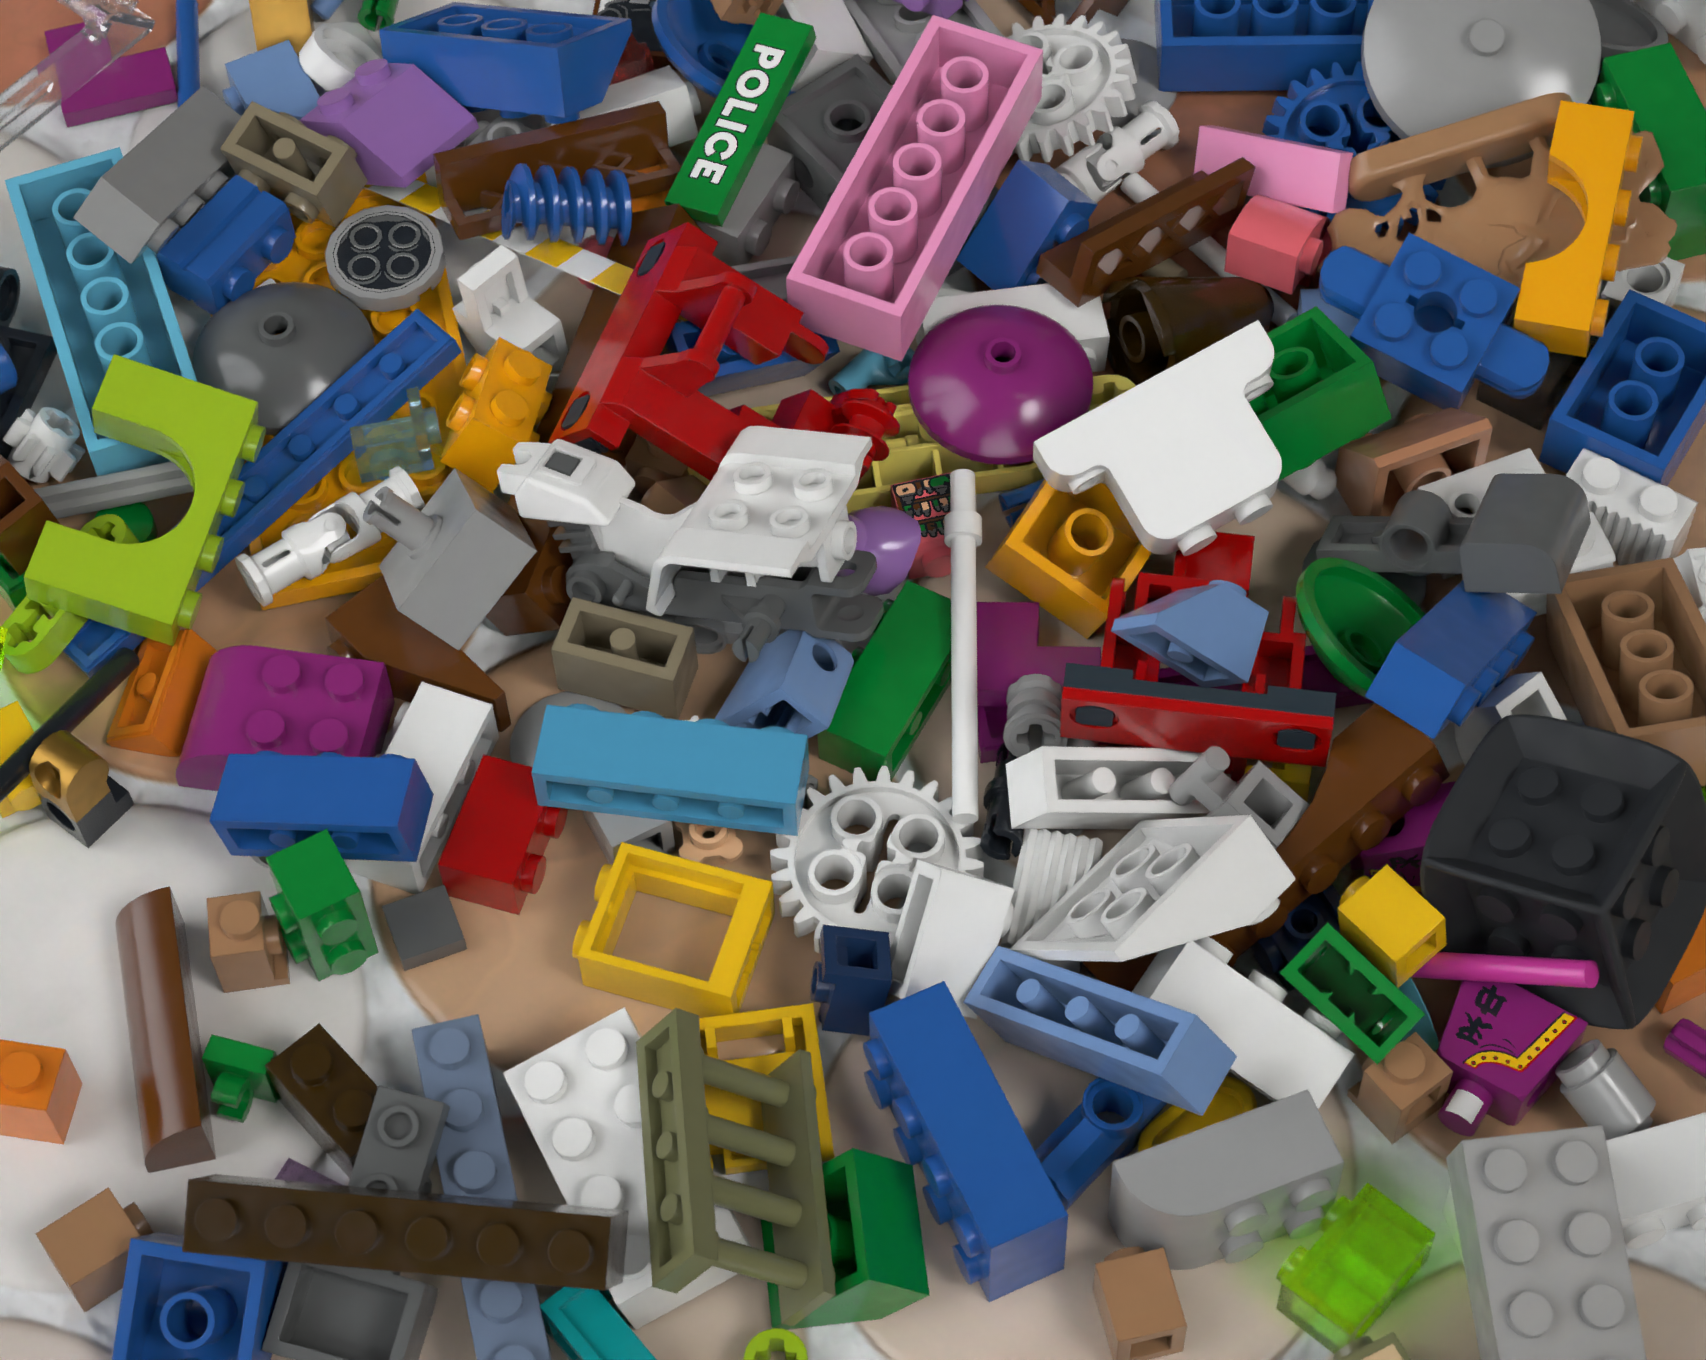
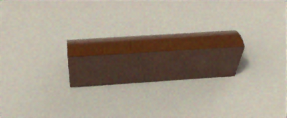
(164, 1033)

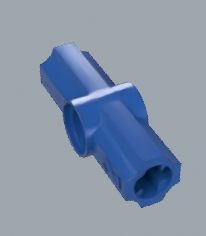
(1087, 1145)

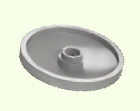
(1470, 57)

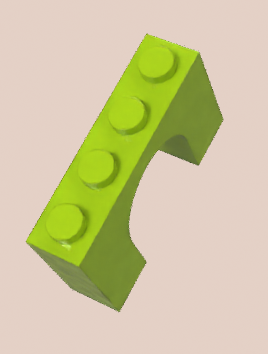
(153, 583)

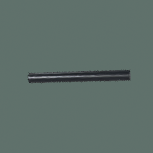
(68, 716)

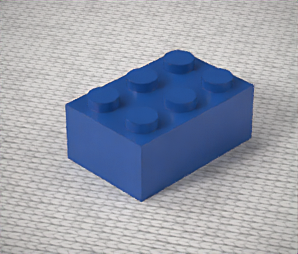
(1636, 393)

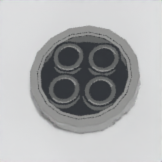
(385, 257)

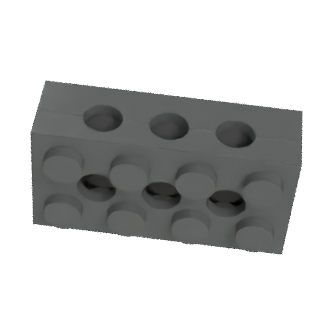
(828, 123)

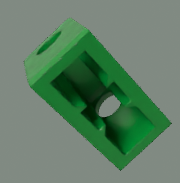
(1352, 993)

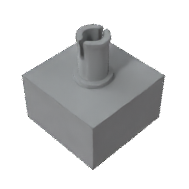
(450, 555)

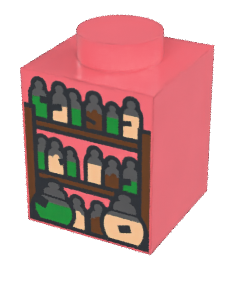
(928, 503)

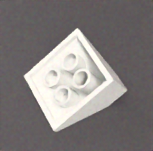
(1162, 890)

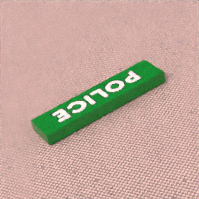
(741, 118)

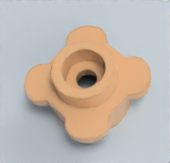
(711, 851)

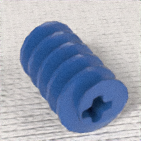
(567, 203)

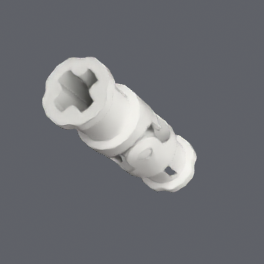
(1122, 152)
(322, 540)

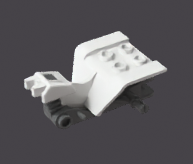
(748, 552)

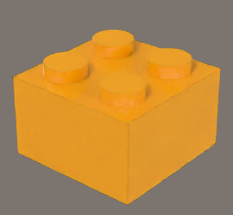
(1068, 552)

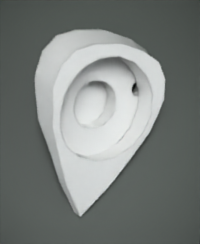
(335, 54)

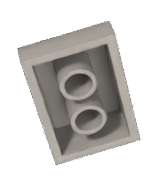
(1229, 1185)

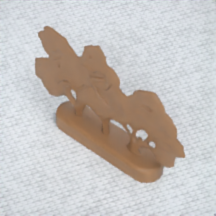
(1508, 217)

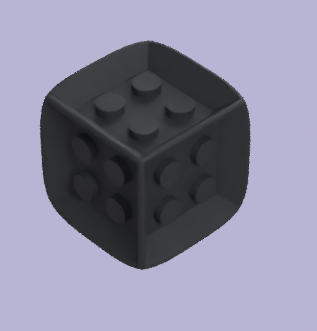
(1573, 852)

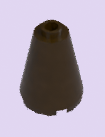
(1172, 318)

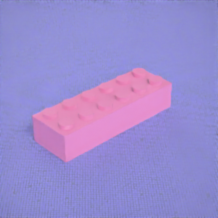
(915, 187)

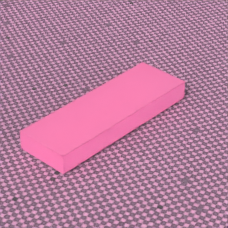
(1284, 168)

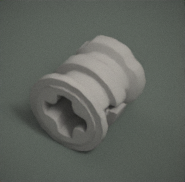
(1033, 714)

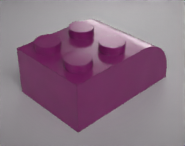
(284, 705)

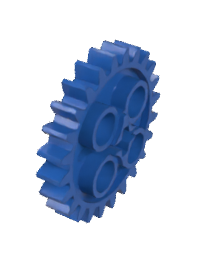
(1321, 106)

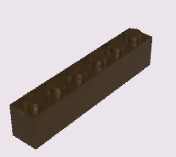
(406, 1231)

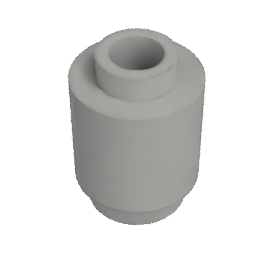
(1605, 1090)

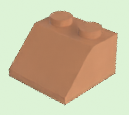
(1421, 450)

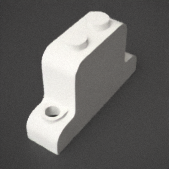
(1178, 447)

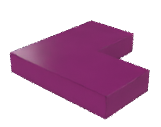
(121, 88)
(1010, 650)

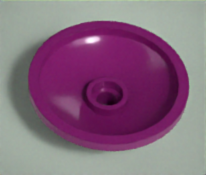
(995, 407)

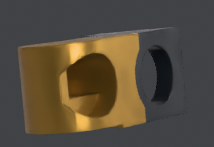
(77, 787)

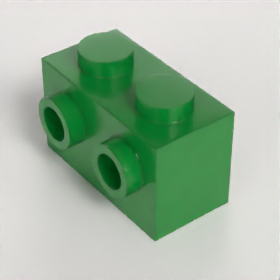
(320, 907)

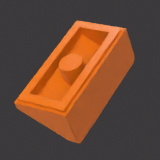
(161, 696)

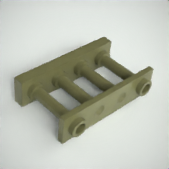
(684, 1187)

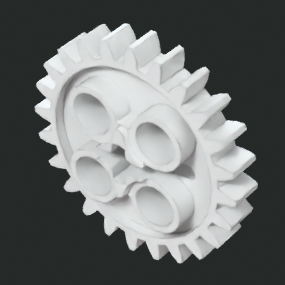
(1083, 84)
(828, 852)

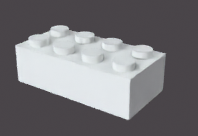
(588, 1125)

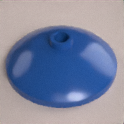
(699, 41)

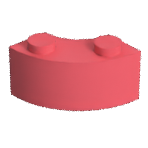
(1277, 244)

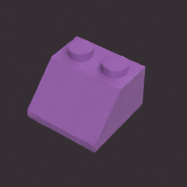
(392, 121)

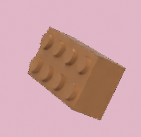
(1635, 655)

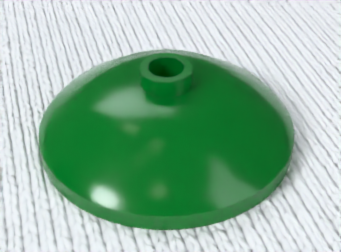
(1352, 618)

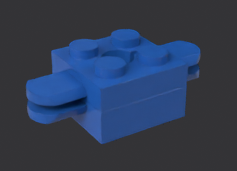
(1428, 346)

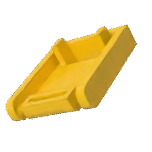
(799, 1032)

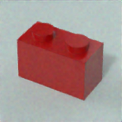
(499, 838)

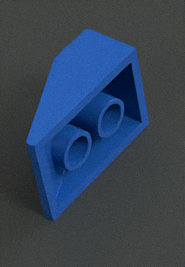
(194, 1303)

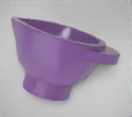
(893, 541)

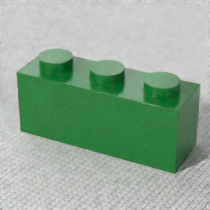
(892, 685)

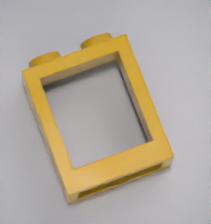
(688, 882)

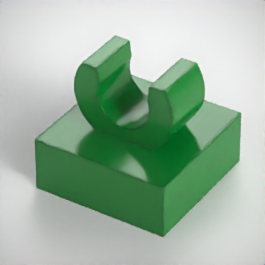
(237, 1076)

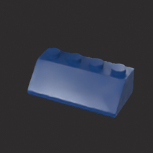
(512, 57)

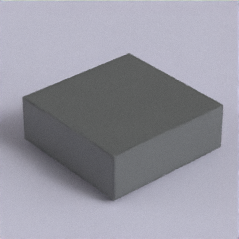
(424, 927)

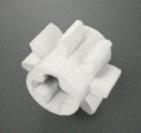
(44, 445)

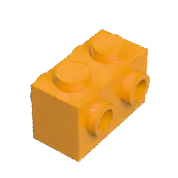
(496, 411)

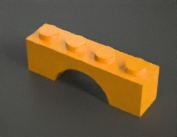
(1588, 164)

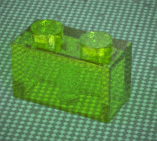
(1353, 1268)

